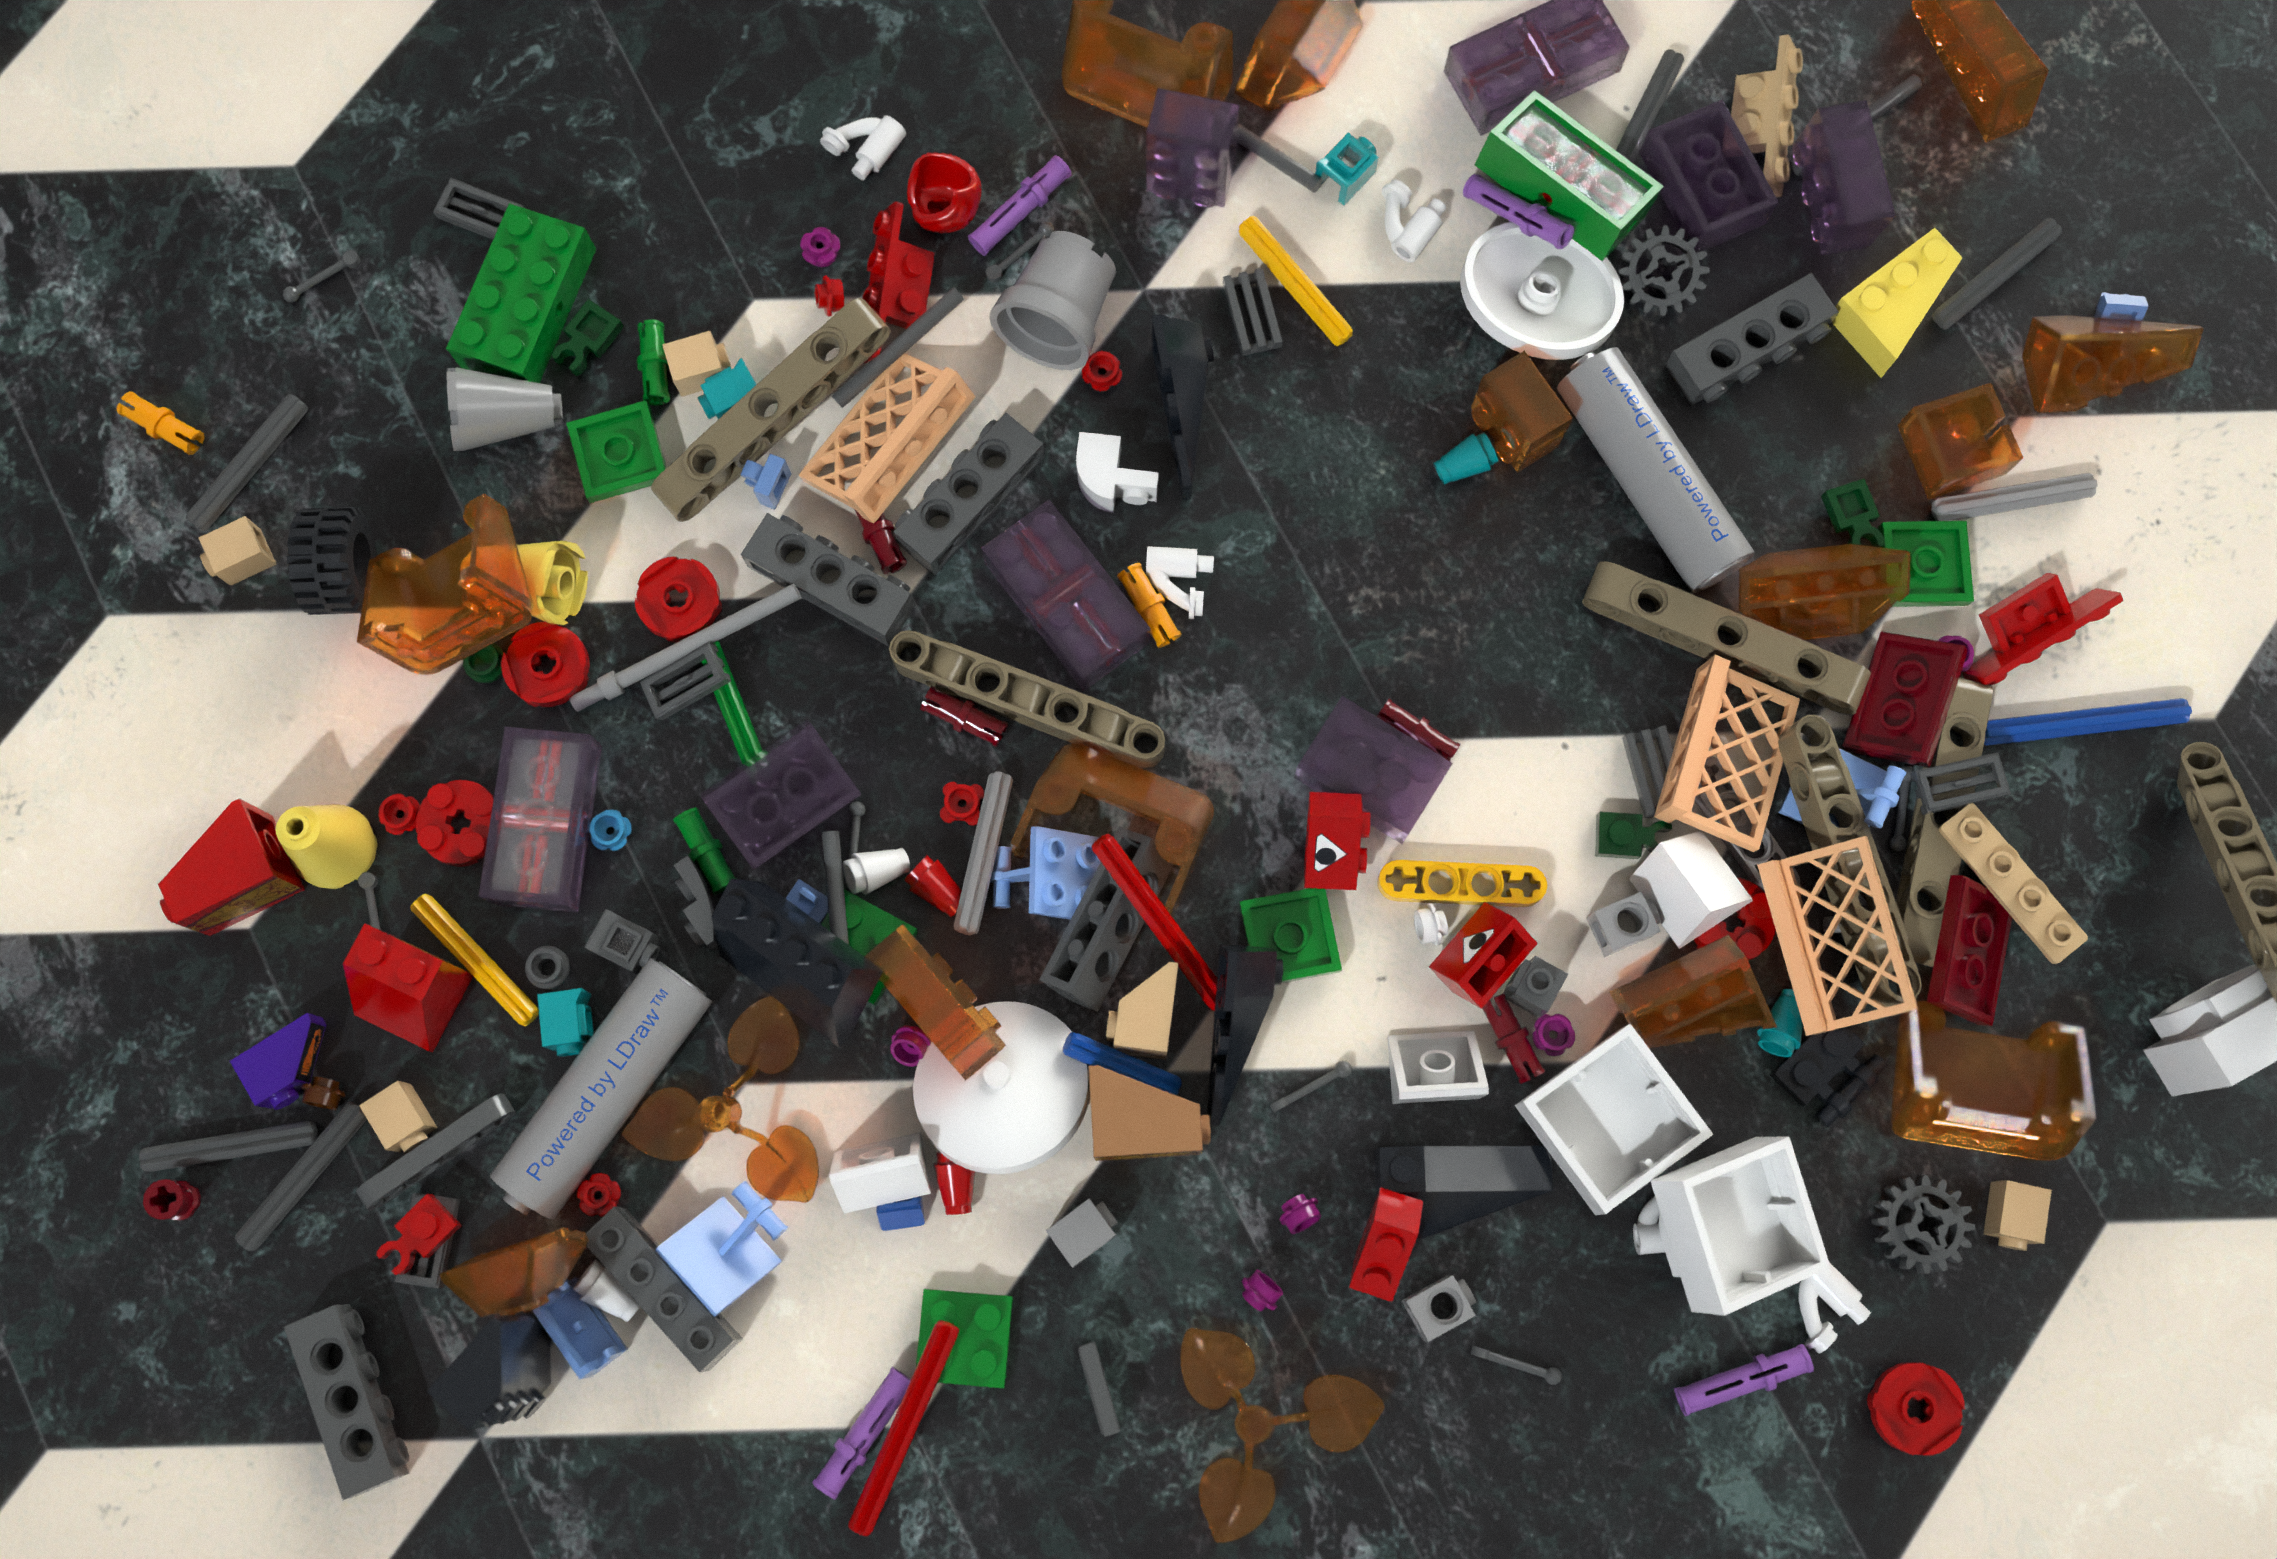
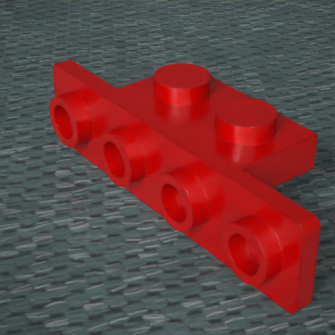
(898, 273)
(2032, 622)

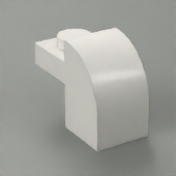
(1102, 478)

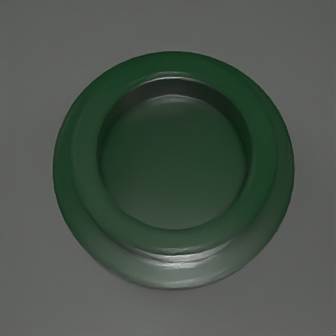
(485, 664)

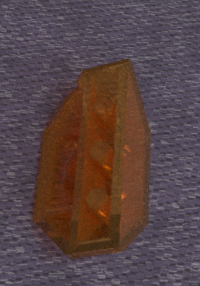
(1298, 50)
(1824, 588)
(517, 1274)

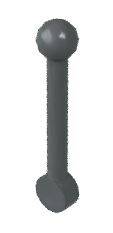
(349, 259)
(994, 272)
(856, 810)
(1897, 842)
(368, 882)
(1342, 1069)
(1552, 1375)

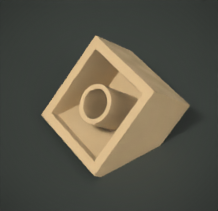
(1145, 1016)

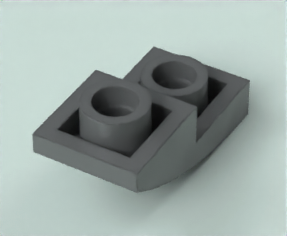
(694, 885)

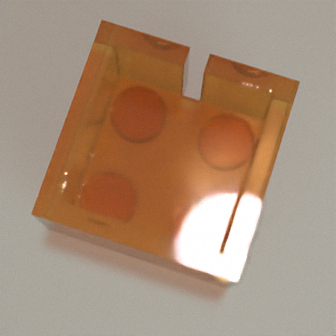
(1520, 412)
(1950, 444)

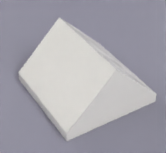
(1689, 886)
(1436, 1067)
(880, 1173)

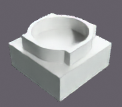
(2216, 1034)
(1613, 1120)
(1739, 1225)

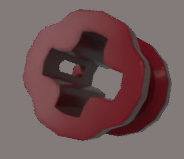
(159, 1192)

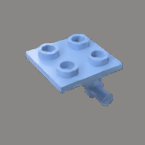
(1874, 787)
(1057, 874)
(721, 1252)

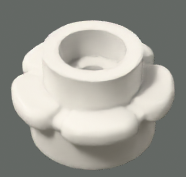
(1430, 925)

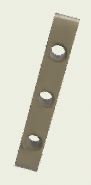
(794, 385)
(1757, 648)
(1027, 698)
(1822, 787)
(2234, 850)
(1928, 855)

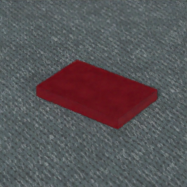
(1905, 699)
(1970, 952)

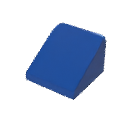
(901, 1214)

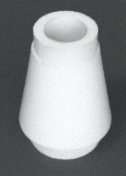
(874, 869)
(604, 1292)

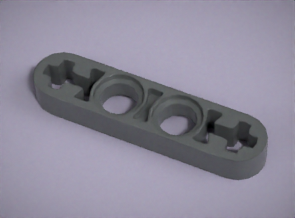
(435, 1152)

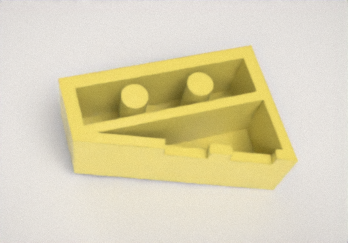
(1892, 302)

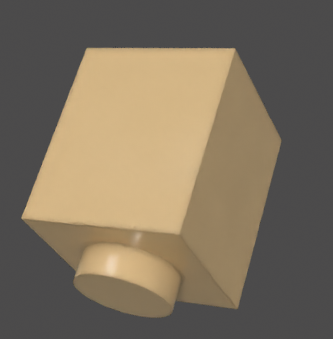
(695, 360)
(236, 551)
(398, 1117)
(2017, 1214)

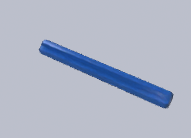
(2087, 721)

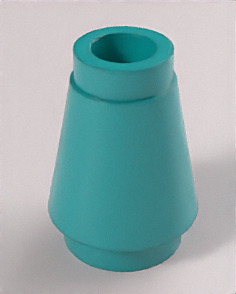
(1466, 459)
(1788, 1033)

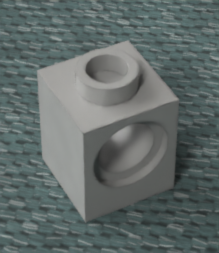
(1611, 936)
(1083, 1231)
(1419, 1307)

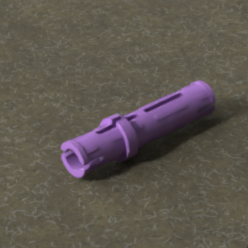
(1032, 193)
(1530, 217)
(1793, 1362)
(853, 1448)

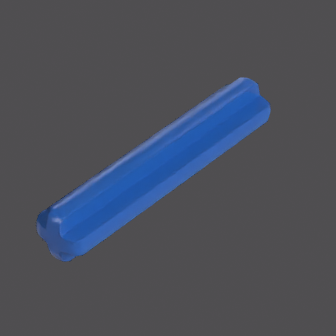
(1098, 1054)

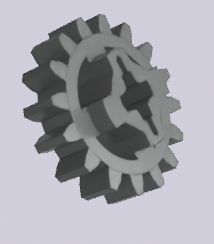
(1656, 253)
(1932, 1238)

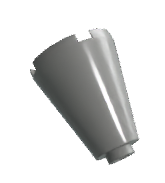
(497, 408)

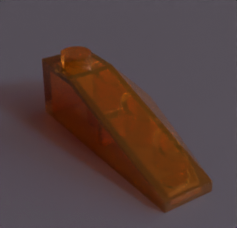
(2091, 357)

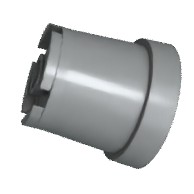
(1055, 302)

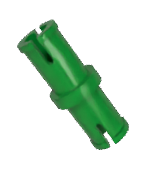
(653, 362)
(704, 849)

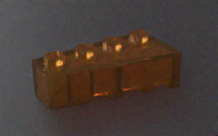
(1986, 62)

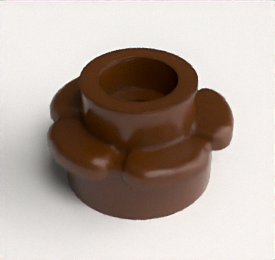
(323, 1093)

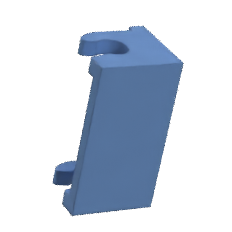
(579, 1331)

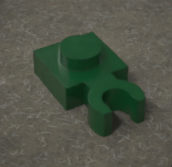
(589, 331)
(1853, 510)
(1623, 835)

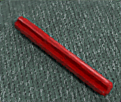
(1156, 917)
(903, 1428)

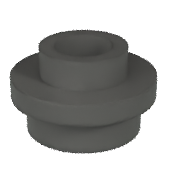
(535, 962)

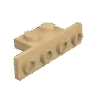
(1764, 111)
(2013, 883)

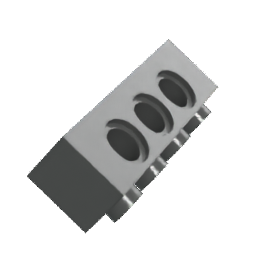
(1800, 302)
(779, 537)
(937, 546)
(1103, 927)
(631, 1258)
(325, 1388)

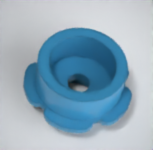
(599, 827)

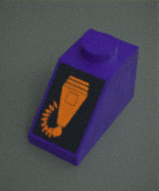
(281, 1063)

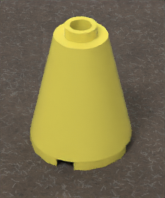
(554, 579)
(327, 843)

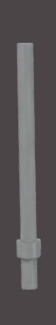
(614, 684)

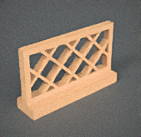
(902, 447)
(1692, 749)
(1799, 947)

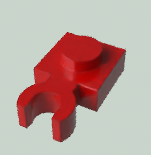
(422, 1231)

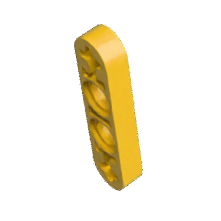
(1461, 877)

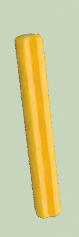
(1295, 281)
(475, 959)

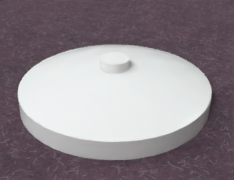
(1539, 295)
(1015, 1105)

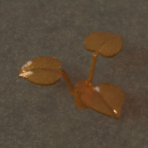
(672, 1121)
(1233, 1493)

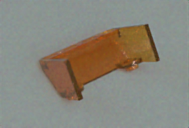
(1180, 810)

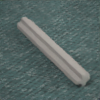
(2014, 497)
(983, 853)

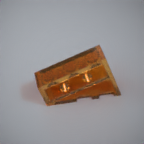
(1694, 997)
(936, 1003)

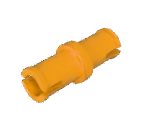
(160, 423)
(1149, 604)

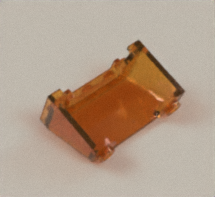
(1125, 64)
(451, 602)
(1991, 1088)

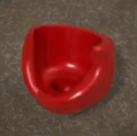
(947, 184)

